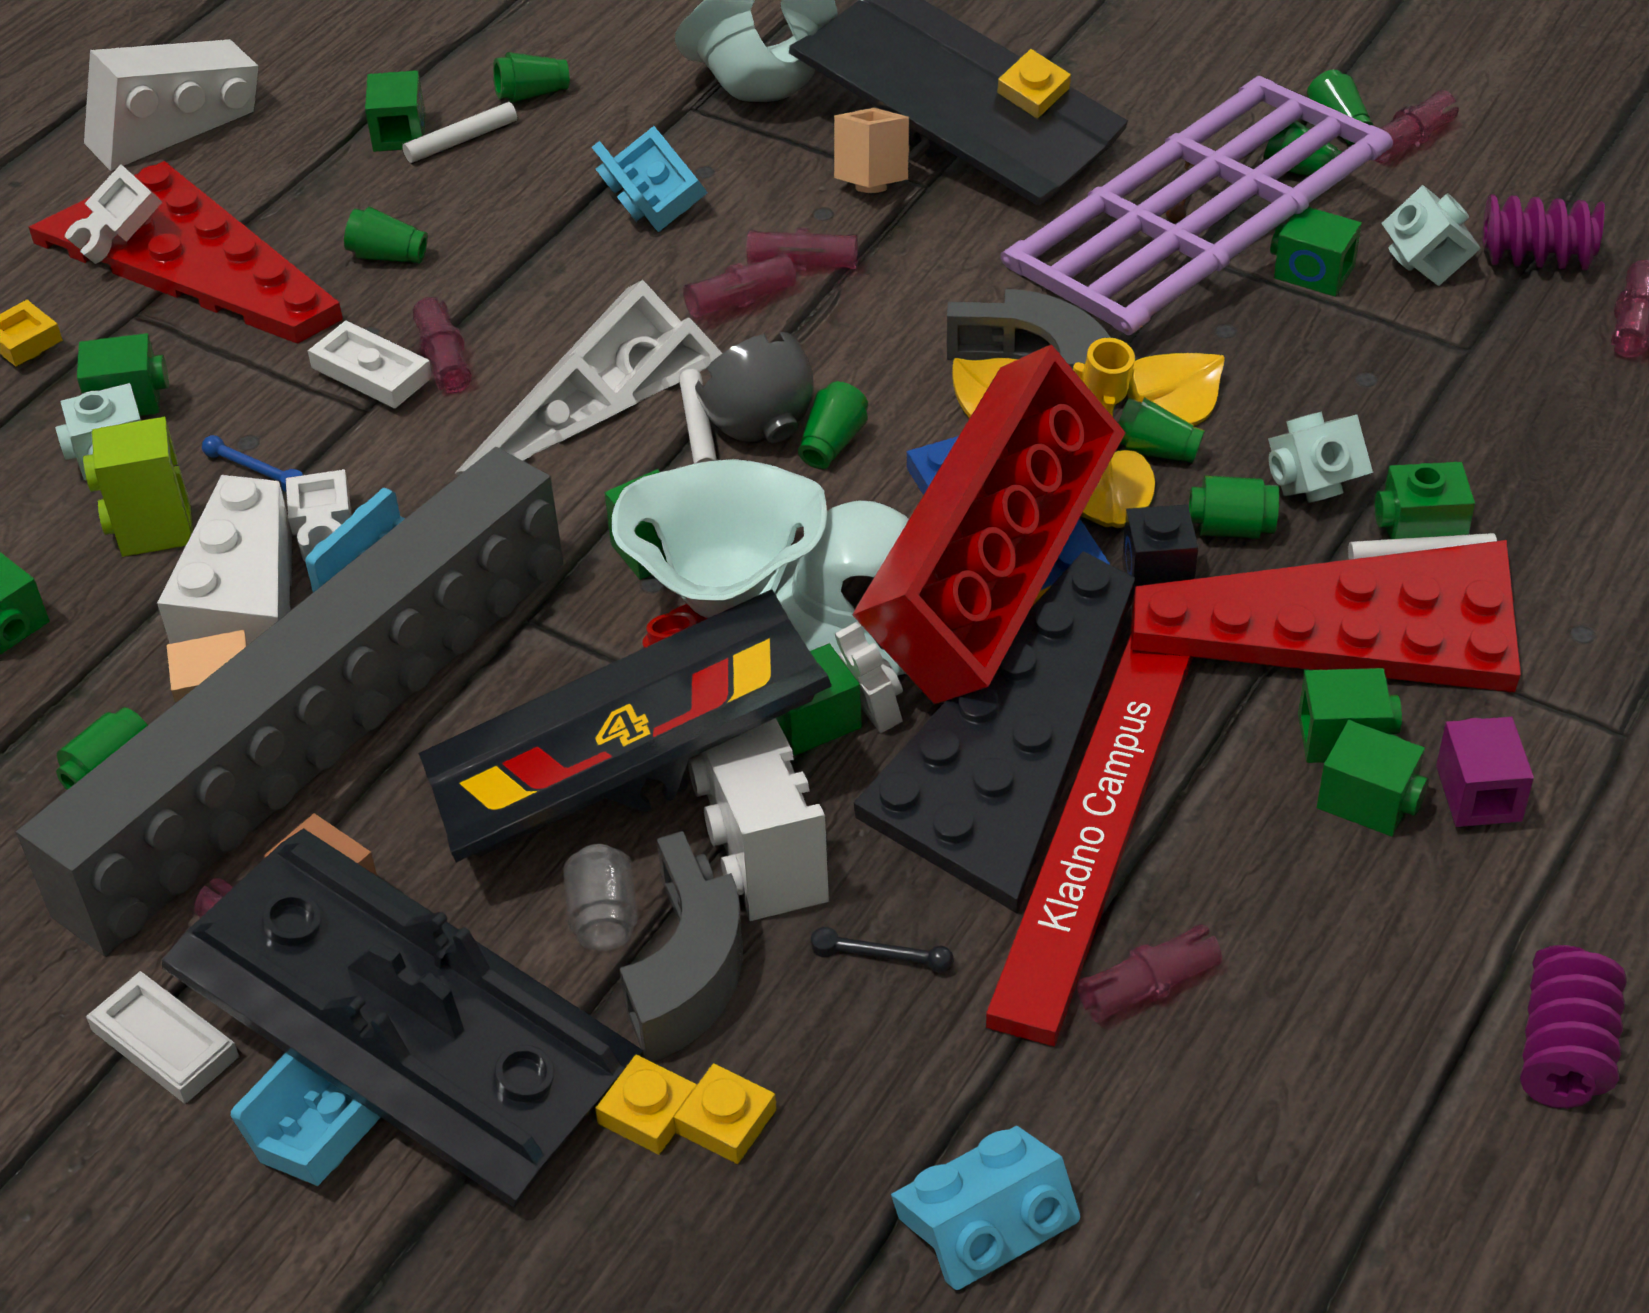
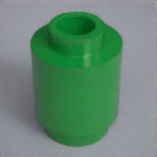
(1234, 507)
(96, 744)

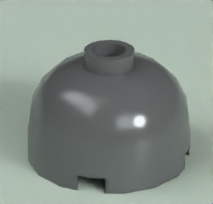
(758, 389)

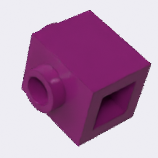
(1484, 771)

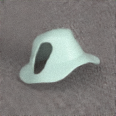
(727, 42)
(720, 528)
(853, 544)

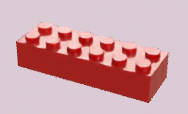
(990, 526)

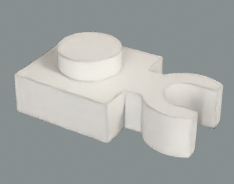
(117, 208)
(317, 506)
(875, 675)

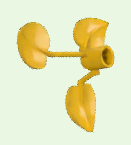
(1178, 382)

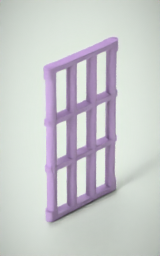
(1183, 236)

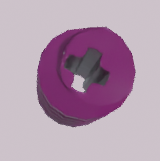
(1541, 232)
(1572, 1026)

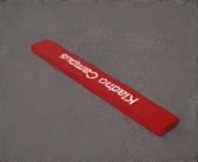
(1087, 848)

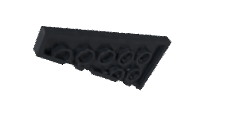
(995, 761)

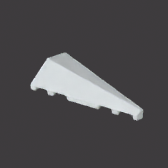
(616, 364)

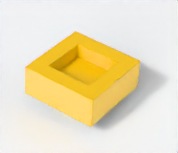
(1034, 83)
(26, 333)
(644, 1104)
(725, 1113)

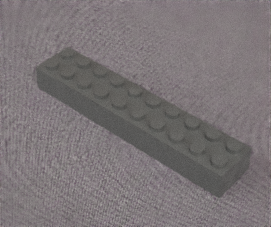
(291, 702)

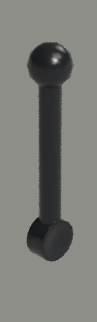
(826, 943)

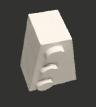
(163, 95)
(233, 566)
(763, 821)

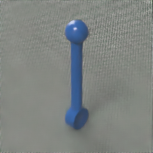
(214, 446)

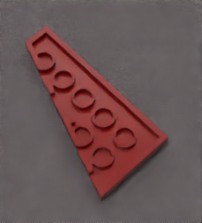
(208, 254)
(1413, 613)

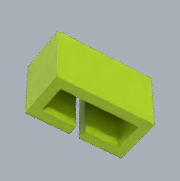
(140, 488)

